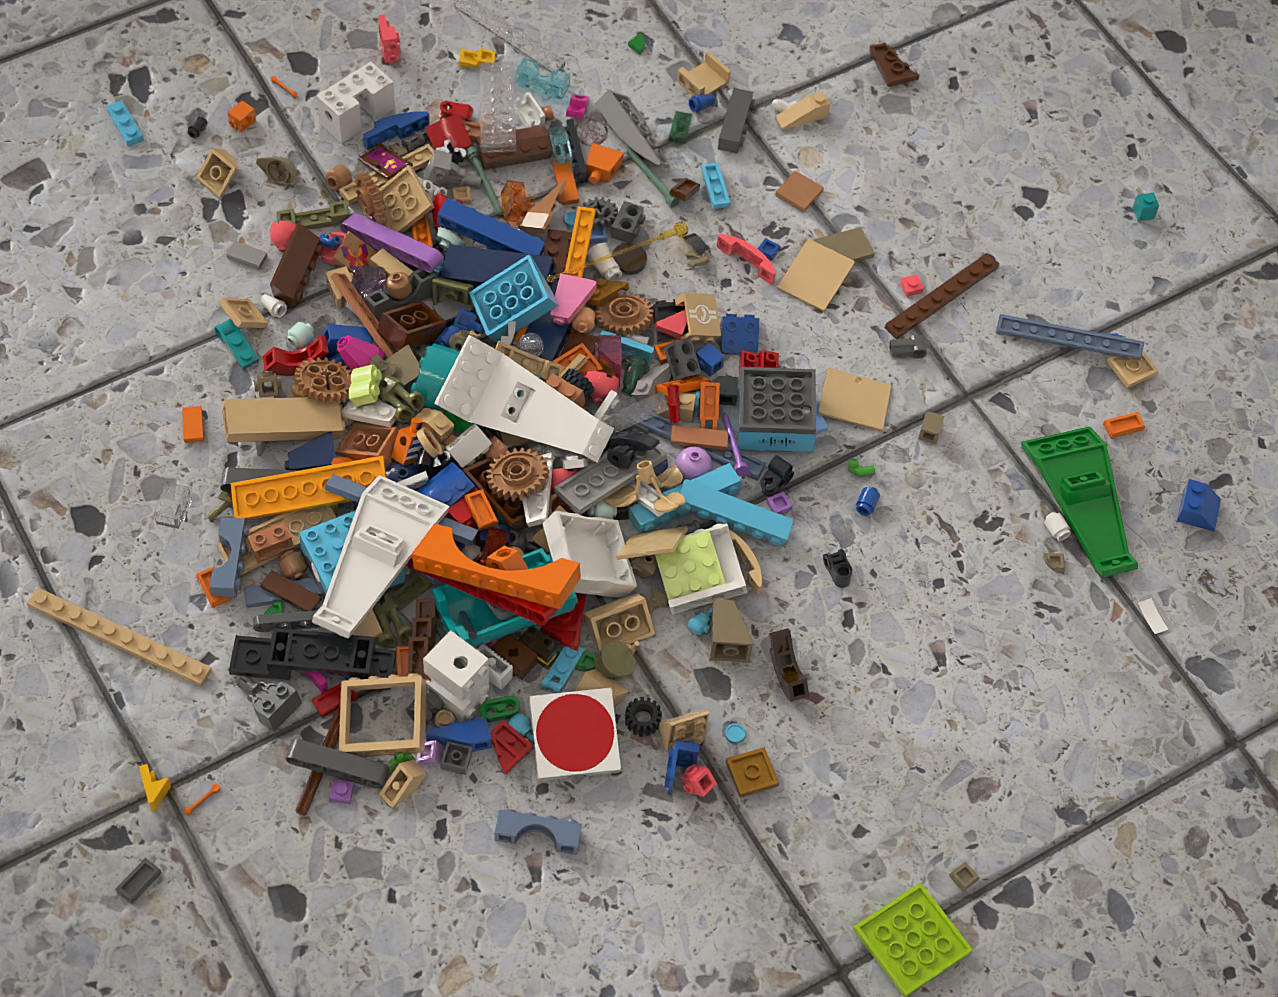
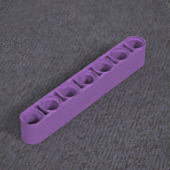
(395, 243)

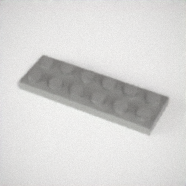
(602, 479)

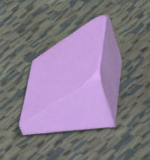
(433, 753)

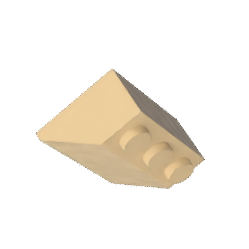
(620, 621)

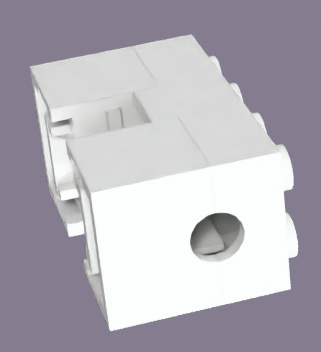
(341, 102)
(458, 676)

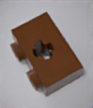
(516, 654)

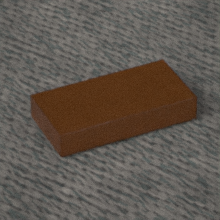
(685, 189)

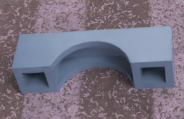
(226, 579)
(514, 825)

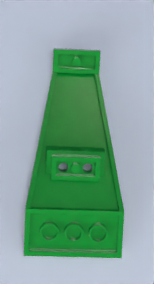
(1083, 484)

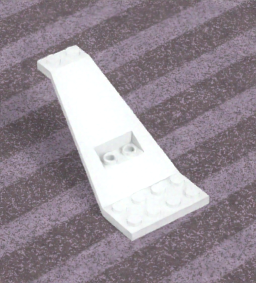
(485, 387)
(377, 547)

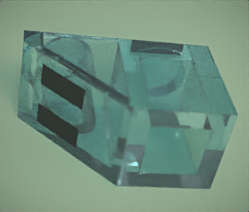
(560, 144)

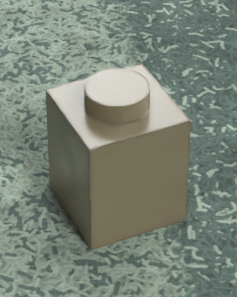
(931, 427)

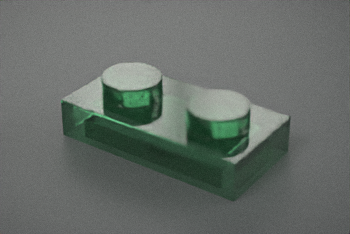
(680, 127)

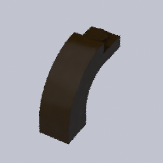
(787, 671)

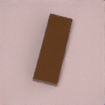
(290, 592)

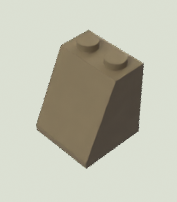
(407, 367)
(728, 633)

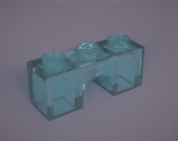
(553, 85)

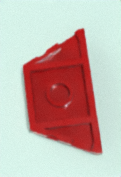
(567, 627)

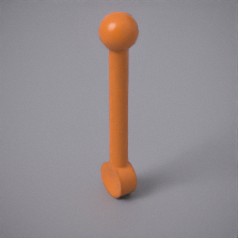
(274, 79)
(215, 789)

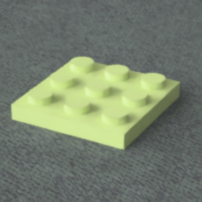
(691, 566)

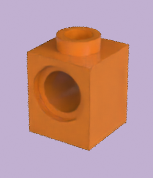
(241, 116)

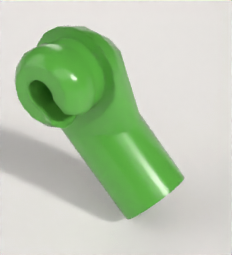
(860, 471)

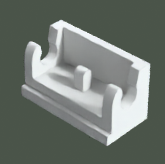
(529, 111)

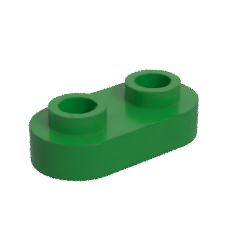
(499, 707)

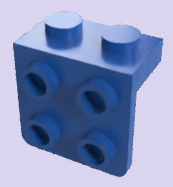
(739, 333)
(683, 755)

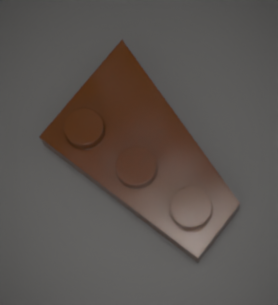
(890, 66)

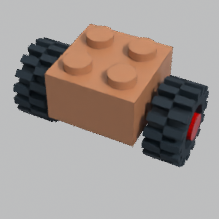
(572, 385)

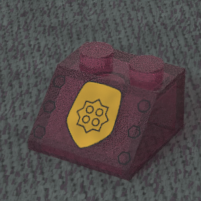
(609, 354)

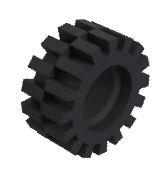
(643, 727)

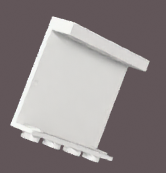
(730, 568)

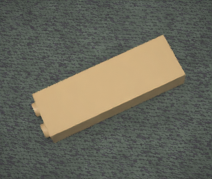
(280, 419)

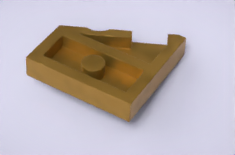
(606, 291)

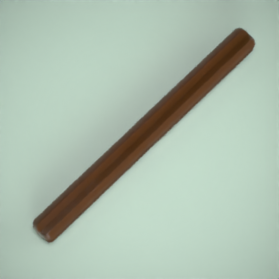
(315, 777)

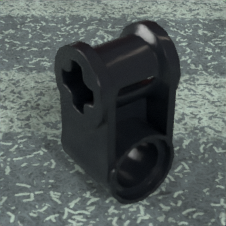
(836, 565)

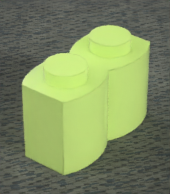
(364, 385)

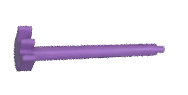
(741, 467)

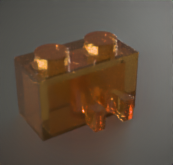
(515, 200)

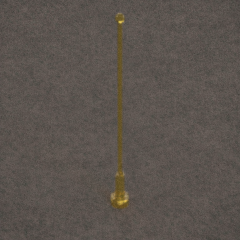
(680, 229)

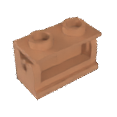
(271, 542)

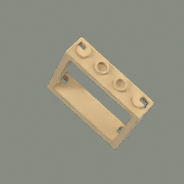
(387, 747)

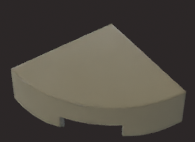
(1055, 561)

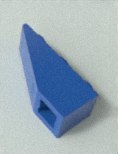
(469, 733)

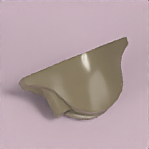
(279, 170)

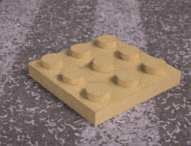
(405, 200)

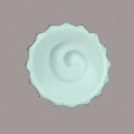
(448, 237)

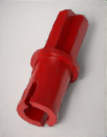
(674, 403)

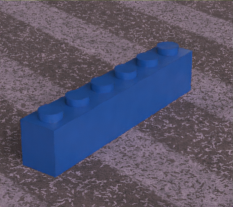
(487, 230)

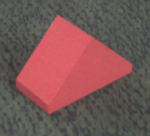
(672, 325)

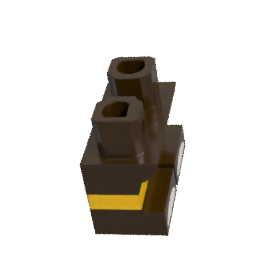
(542, 645)

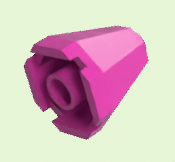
(357, 352)

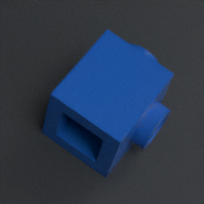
(710, 359)

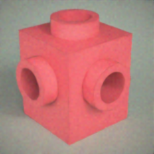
(697, 780)

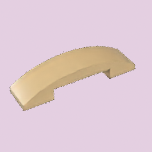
(530, 362)
(749, 560)

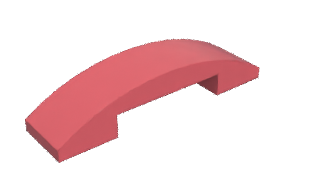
(750, 253)

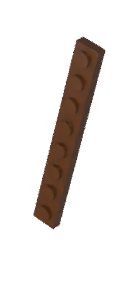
(941, 296)

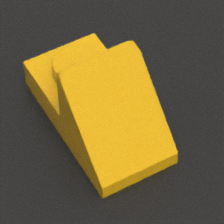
(154, 789)

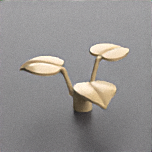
(667, 479)

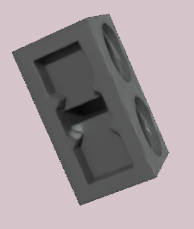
(627, 222)
(682, 359)

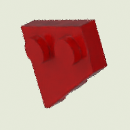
(509, 746)

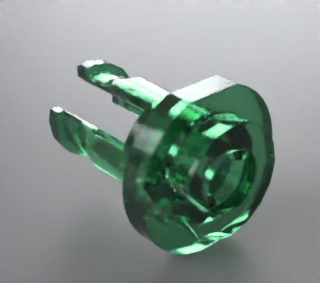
(634, 369)

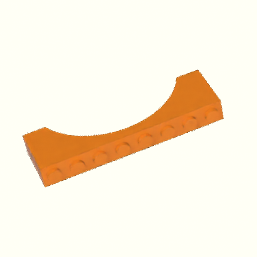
(543, 585)

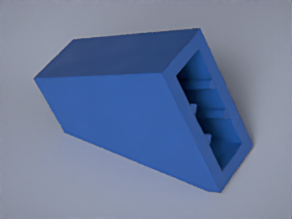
(335, 332)

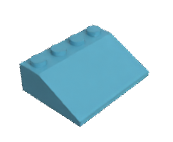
(513, 295)

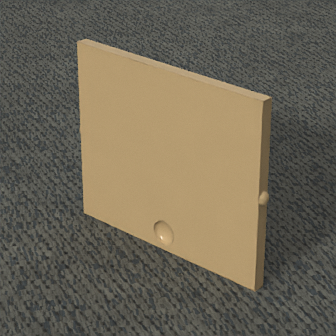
(815, 275)
(854, 399)
(652, 542)

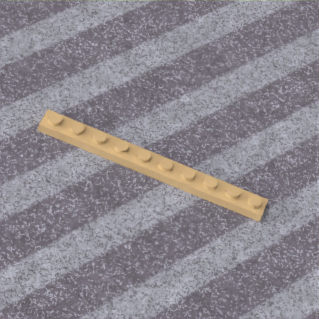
(119, 637)

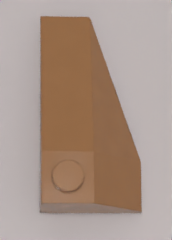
(538, 217)

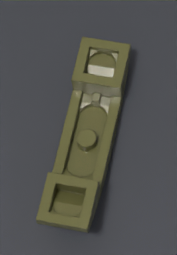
(316, 218)

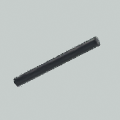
(467, 625)

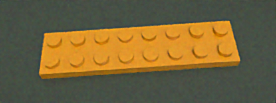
(300, 488)

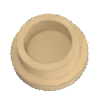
(444, 718)

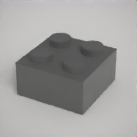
(456, 757)

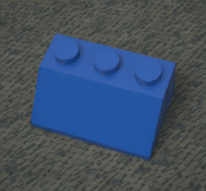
(447, 485)

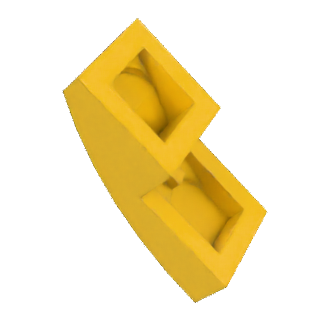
(473, 59)

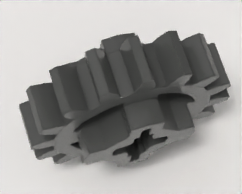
(605, 212)

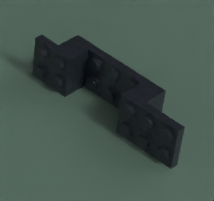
(309, 652)

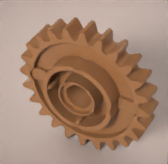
(370, 198)
(625, 314)
(517, 474)

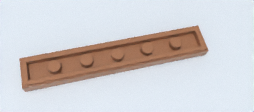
(363, 312)

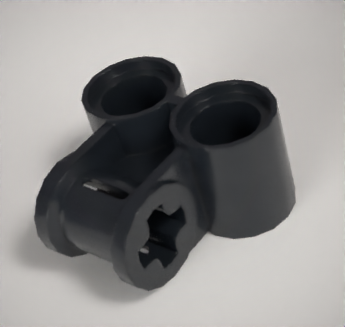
(432, 465)
(778, 473)

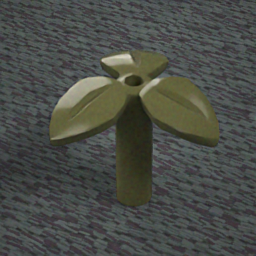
(227, 503)

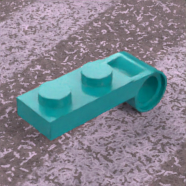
(236, 343)

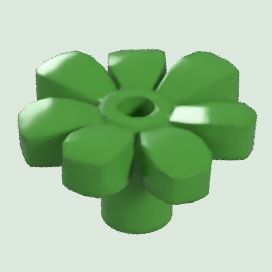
(400, 758)

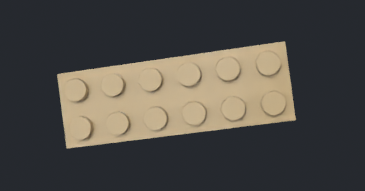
(295, 522)

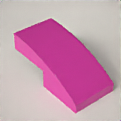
(577, 106)

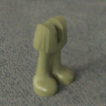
(392, 391)
(391, 609)

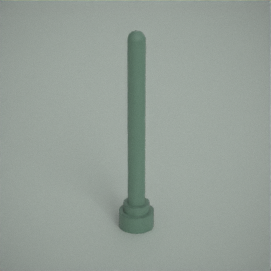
(473, 156)
(670, 200)

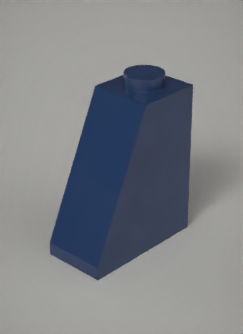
(312, 454)

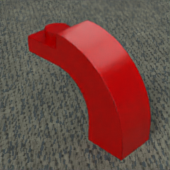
(285, 362)

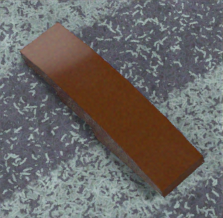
(422, 635)

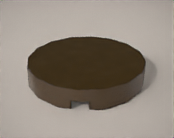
(630, 261)

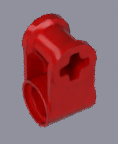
(464, 109)

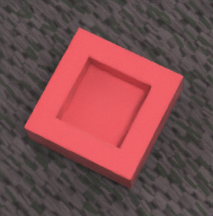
(911, 285)

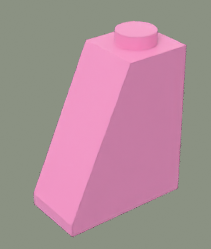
(571, 296)

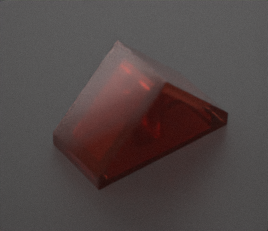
(494, 540)

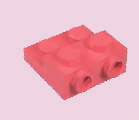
(388, 40)

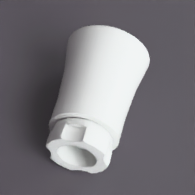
(608, 268)

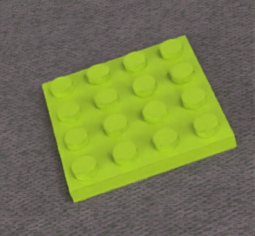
(912, 939)

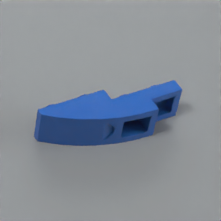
(398, 125)

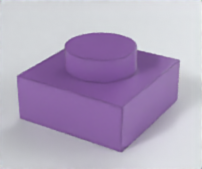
(779, 503)
(341, 791)

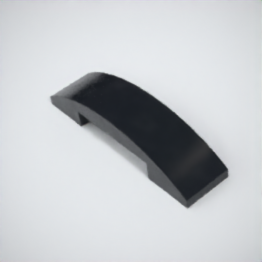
(640, 441)

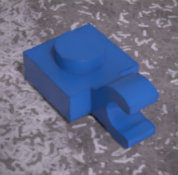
(467, 321)

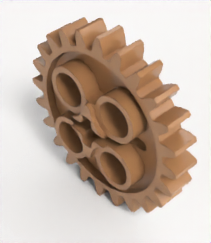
(313, 383)

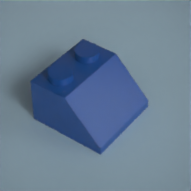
(1199, 505)

